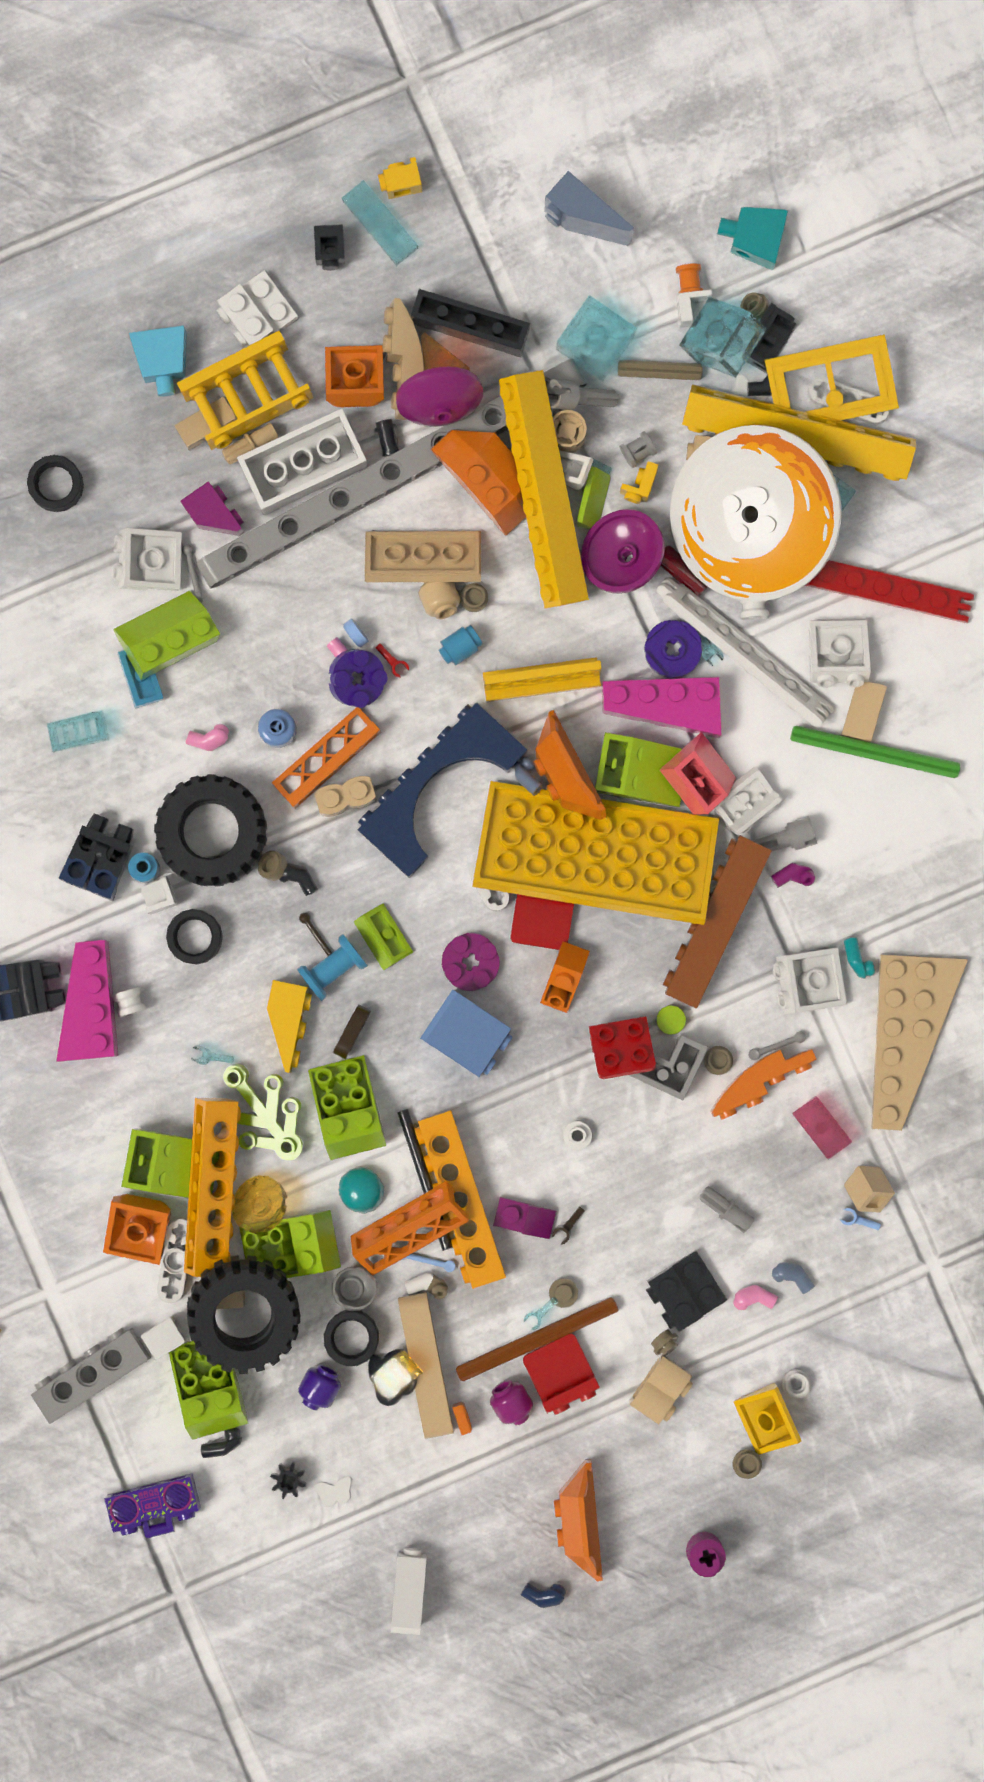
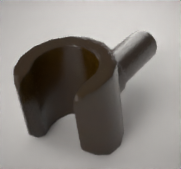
(569, 1224)

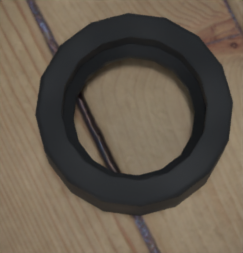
(55, 461)
(178, 921)
(335, 1353)

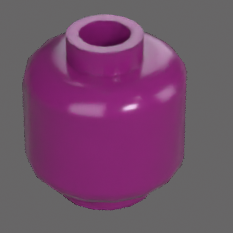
(511, 1402)

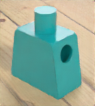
(756, 234)

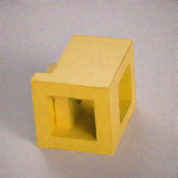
(400, 179)

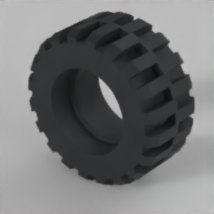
(172, 819)
(248, 1351)

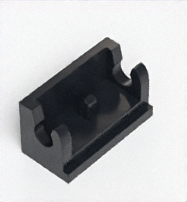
(778, 329)

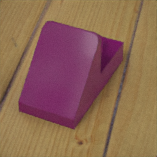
(524, 1218)

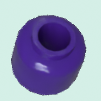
(319, 1387)

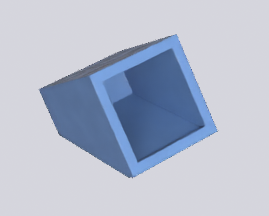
(467, 1034)

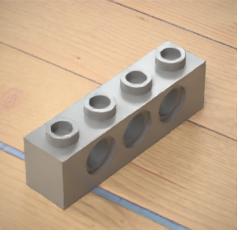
(55, 1406)

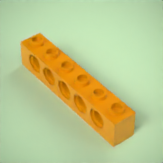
(202, 1174)
(491, 1268)

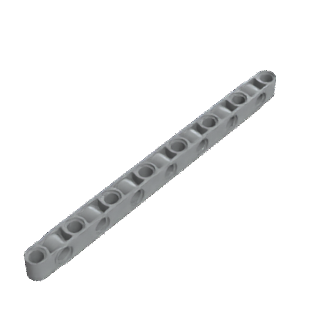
(360, 488)

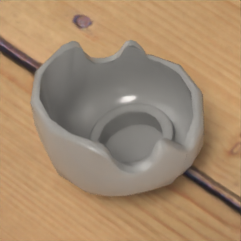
(354, 1289)

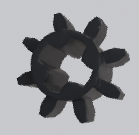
(286, 1488)

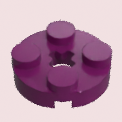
(461, 948)

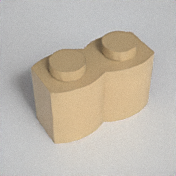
(336, 798)
(661, 1389)

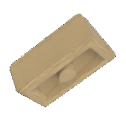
(195, 426)
(864, 711)

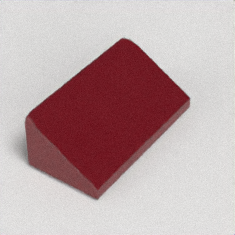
(675, 566)

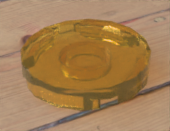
(259, 1204)

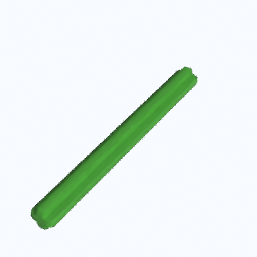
(875, 751)

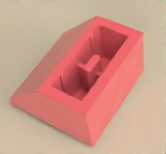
(699, 776)

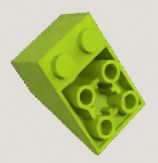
(632, 770)
(346, 1108)
(159, 1163)
(296, 1245)
(206, 1394)

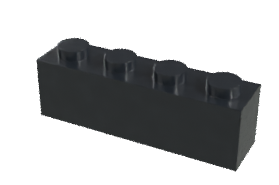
(470, 323)

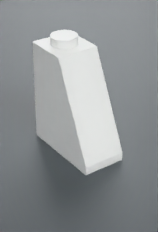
(409, 1592)

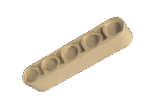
(424, 1352)

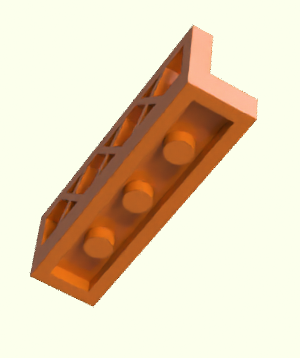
(335, 762)
(402, 1226)

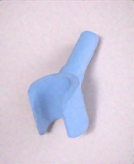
(861, 1221)

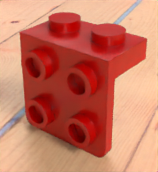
(541, 922)
(622, 1048)
(561, 1374)

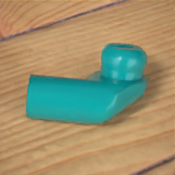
(855, 960)

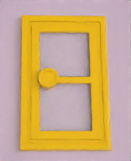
(835, 379)

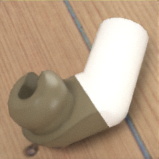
(429, 1283)

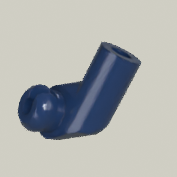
(545, 1598)

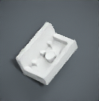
(748, 802)

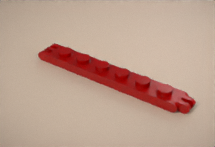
(892, 591)

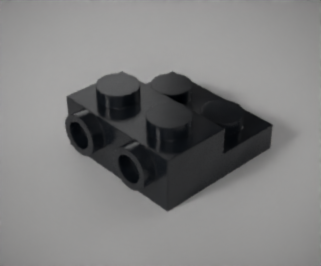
(685, 1291)

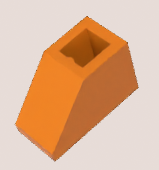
(565, 977)

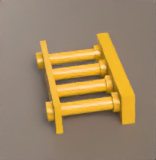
(244, 362)

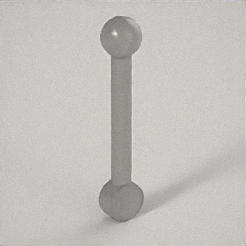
(188, 550)
(799, 1037)

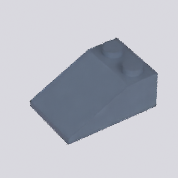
(583, 212)

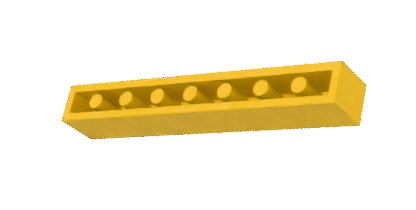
(833, 439)
(543, 489)

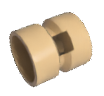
(569, 430)

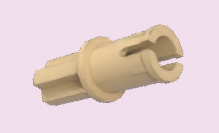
(249, 442)

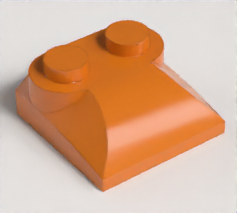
(354, 375)
(137, 1228)

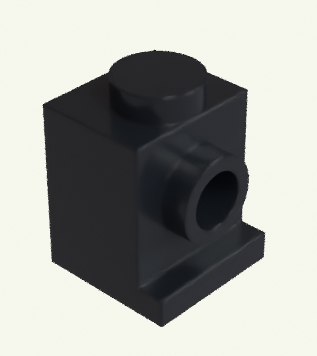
(325, 237)

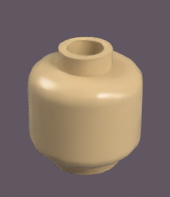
(439, 599)

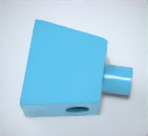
(161, 356)

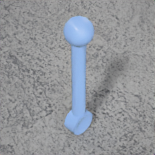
(449, 1265)

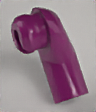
(796, 873)

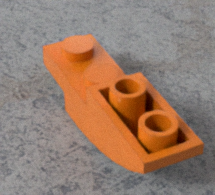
(749, 1085)

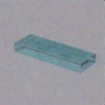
(379, 222)

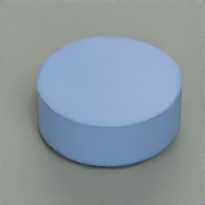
(355, 633)

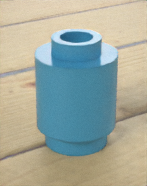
(460, 645)
(152, 871)

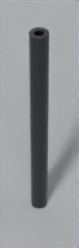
(419, 1163)

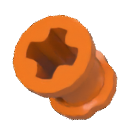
(689, 277)

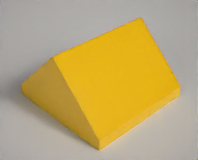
(767, 1419)

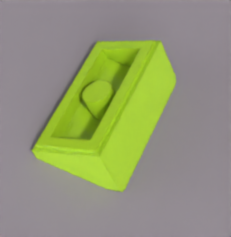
(593, 498)
(383, 936)

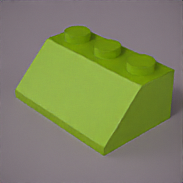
(167, 634)

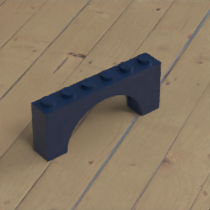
(473, 738)

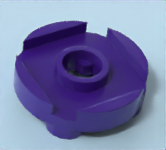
(672, 665)
(372, 678)

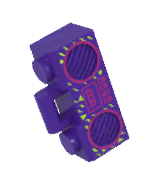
(164, 1498)

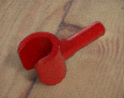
(391, 659)

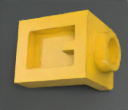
(645, 479)

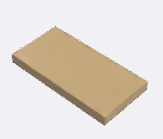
(423, 556)

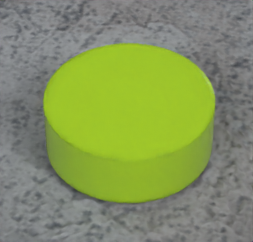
(671, 1020)

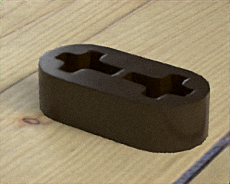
(351, 1031)

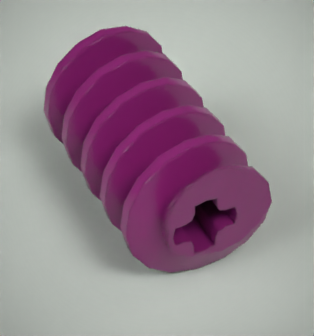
(705, 1566)

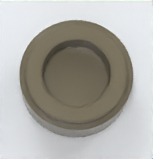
(272, 865)

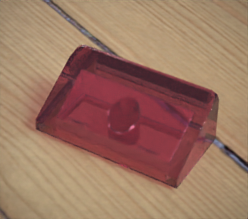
(822, 1127)

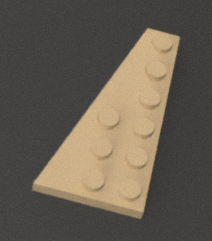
(910, 1015)

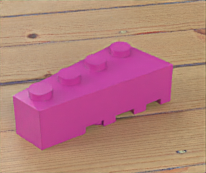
(671, 703)
(89, 1010)

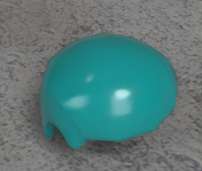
(361, 1190)

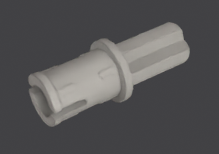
(726, 1209)

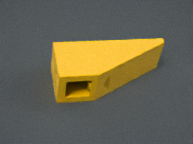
(286, 1013)

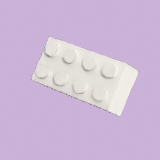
(302, 461)

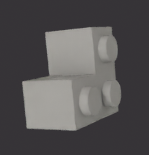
(679, 1071)

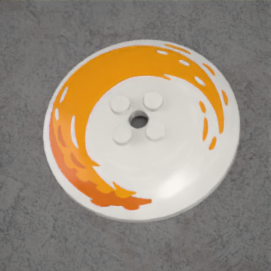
(794, 504)

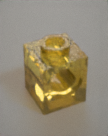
(396, 1375)

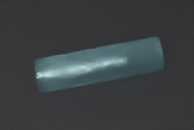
(601, 466)

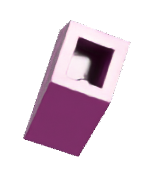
(209, 511)

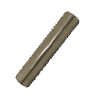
(660, 370)

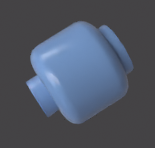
(281, 737)

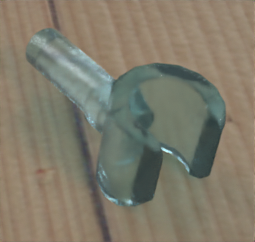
(709, 650)
(209, 1056)
(540, 1313)

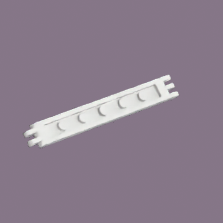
(745, 652)

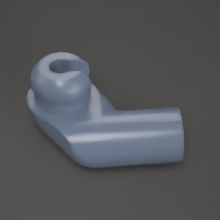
(523, 776)
(795, 1273)

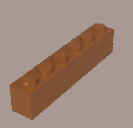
(725, 906)

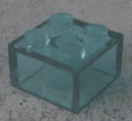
(722, 337)
(596, 338)

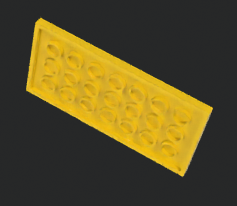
(627, 862)

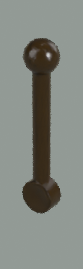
(305, 919)

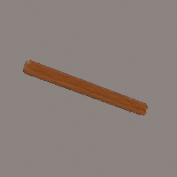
(537, 1339)

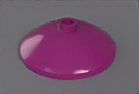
(439, 396)
(614, 540)

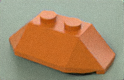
(486, 473)
(565, 772)
(579, 1521)

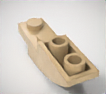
(401, 347)

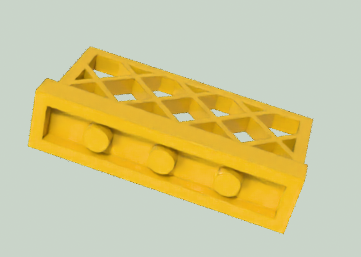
(542, 679)

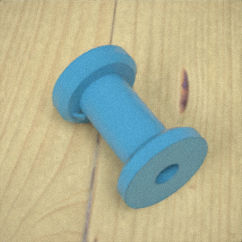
(332, 967)

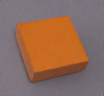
(462, 1418)

